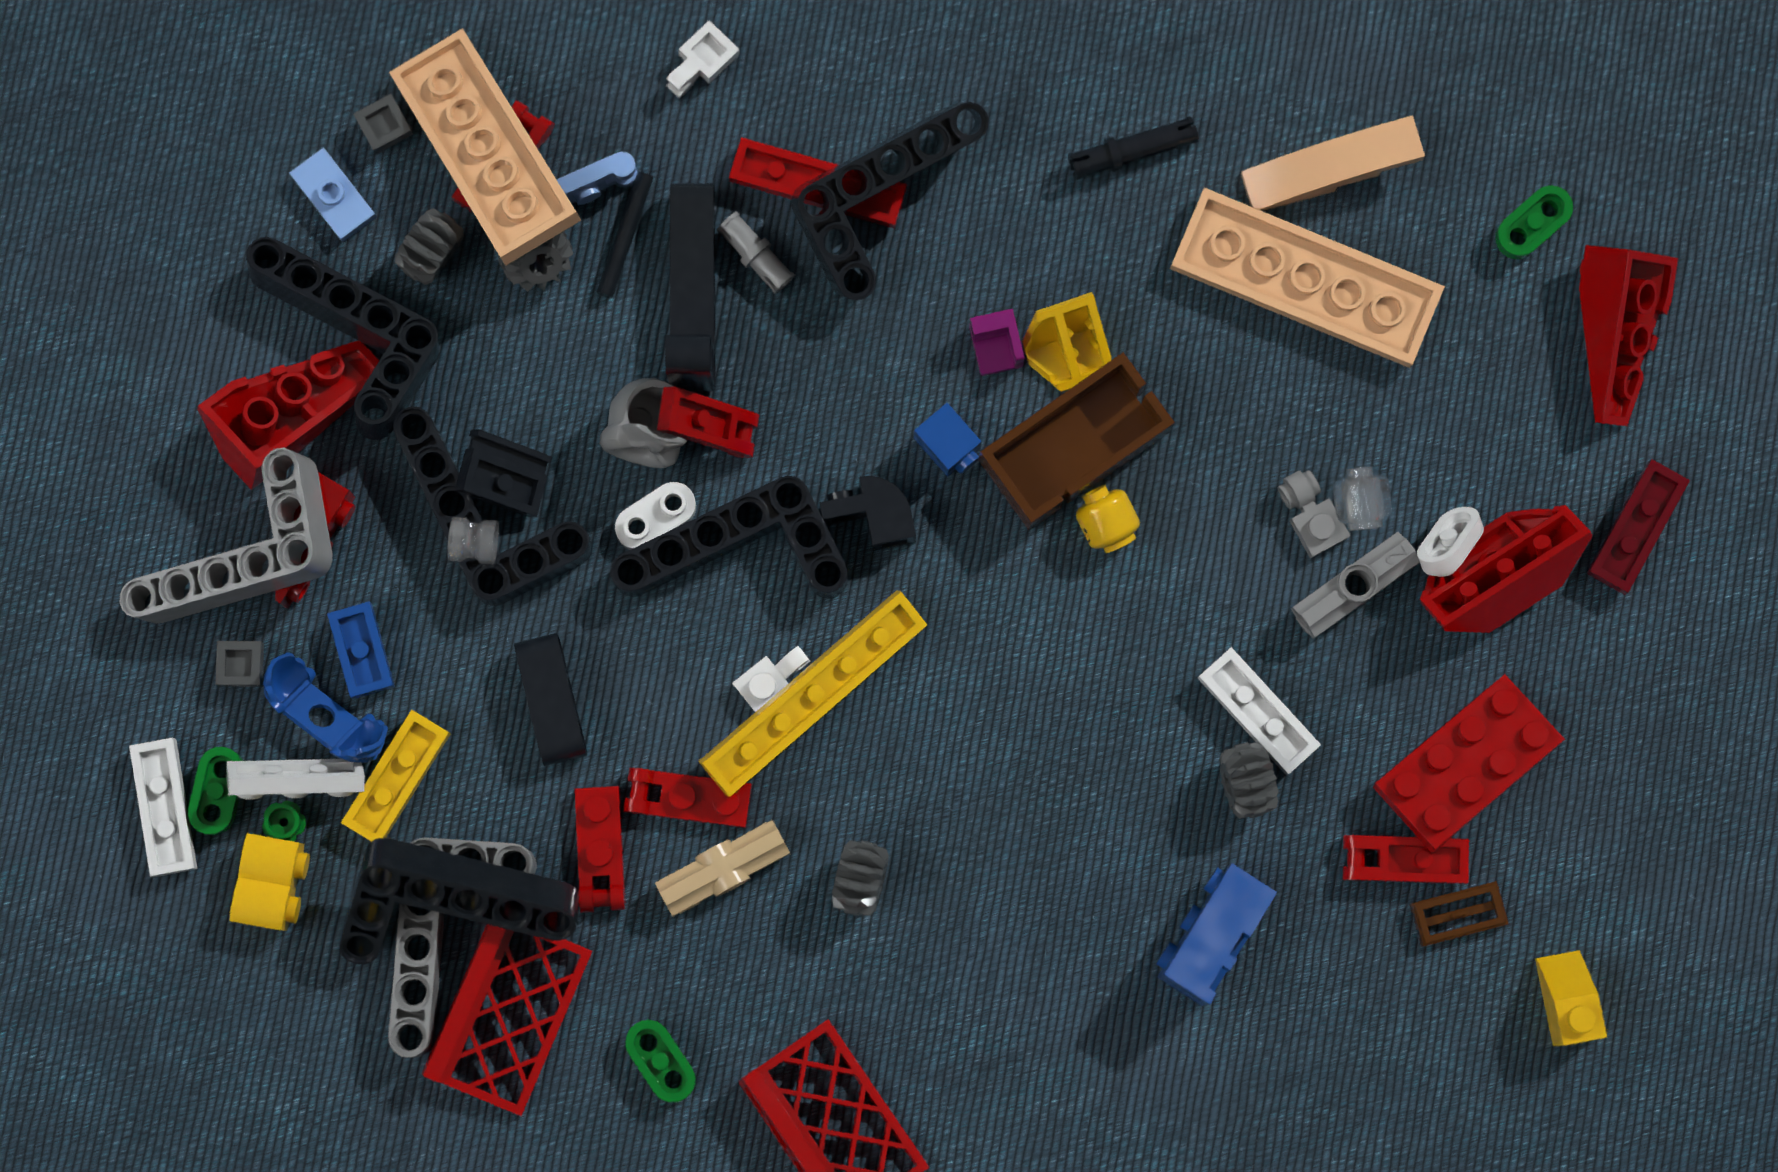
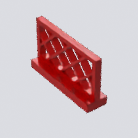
(467, 1008)
(790, 1130)

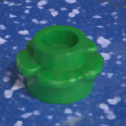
(273, 816)

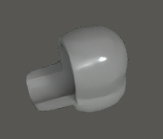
(634, 423)

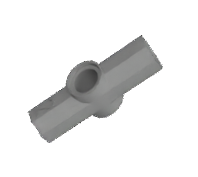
(1376, 568)

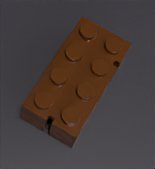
(1075, 441)

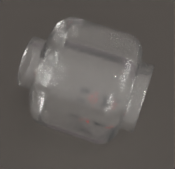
(1362, 499)

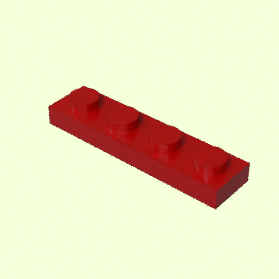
(783, 171)

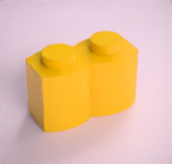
(268, 882)

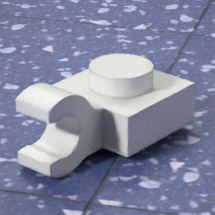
(705, 56)
(766, 680)

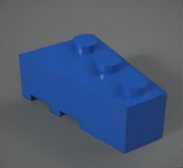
(1215, 933)

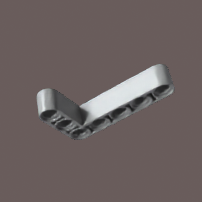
(246, 563)
(428, 969)

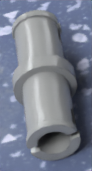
(755, 252)

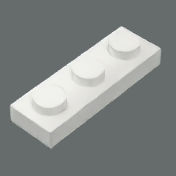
(1259, 711)
(294, 778)
(163, 807)

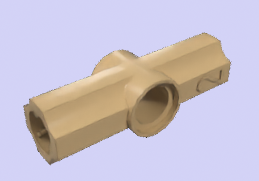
(722, 868)

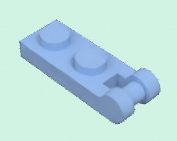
(586, 183)

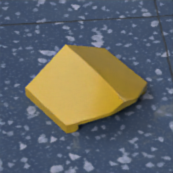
(1067, 342)

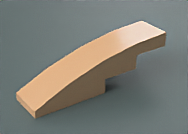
(1333, 164)

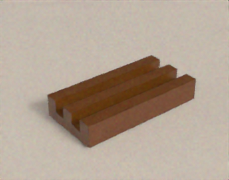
(1423, 923)

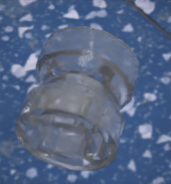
(473, 540)

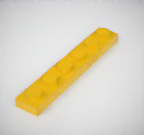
(812, 693)

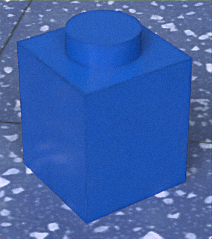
(948, 441)

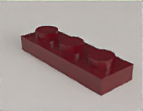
(1638, 527)

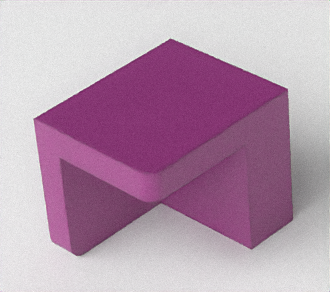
(996, 342)

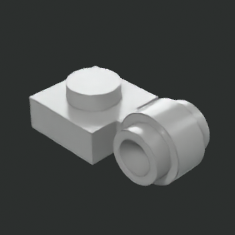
(1317, 523)

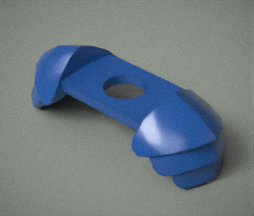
(291, 693)

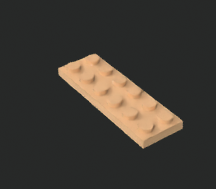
(484, 147)
(1307, 277)

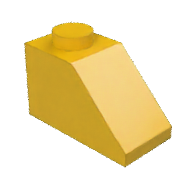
(1570, 999)

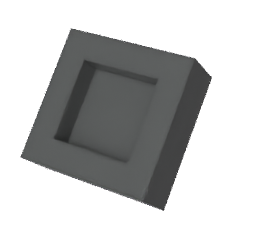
(383, 124)
(239, 663)

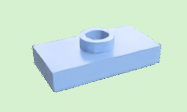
(333, 195)

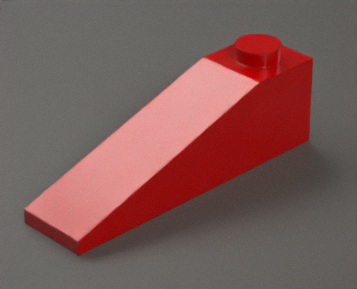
(1620, 307)
(284, 406)

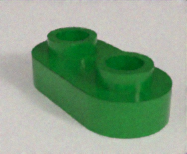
(1532, 223)
(212, 791)
(659, 1062)

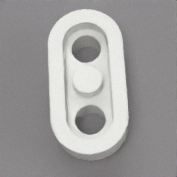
(655, 515)
(1450, 541)

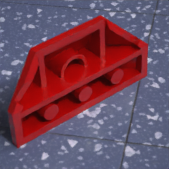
(1508, 569)

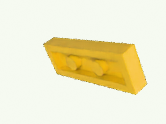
(396, 777)

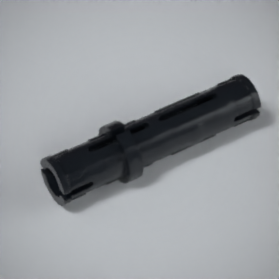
(1116, 153)

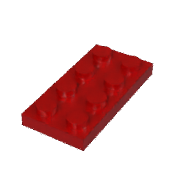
(1468, 763)

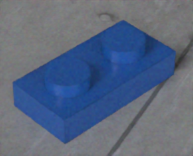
(360, 650)

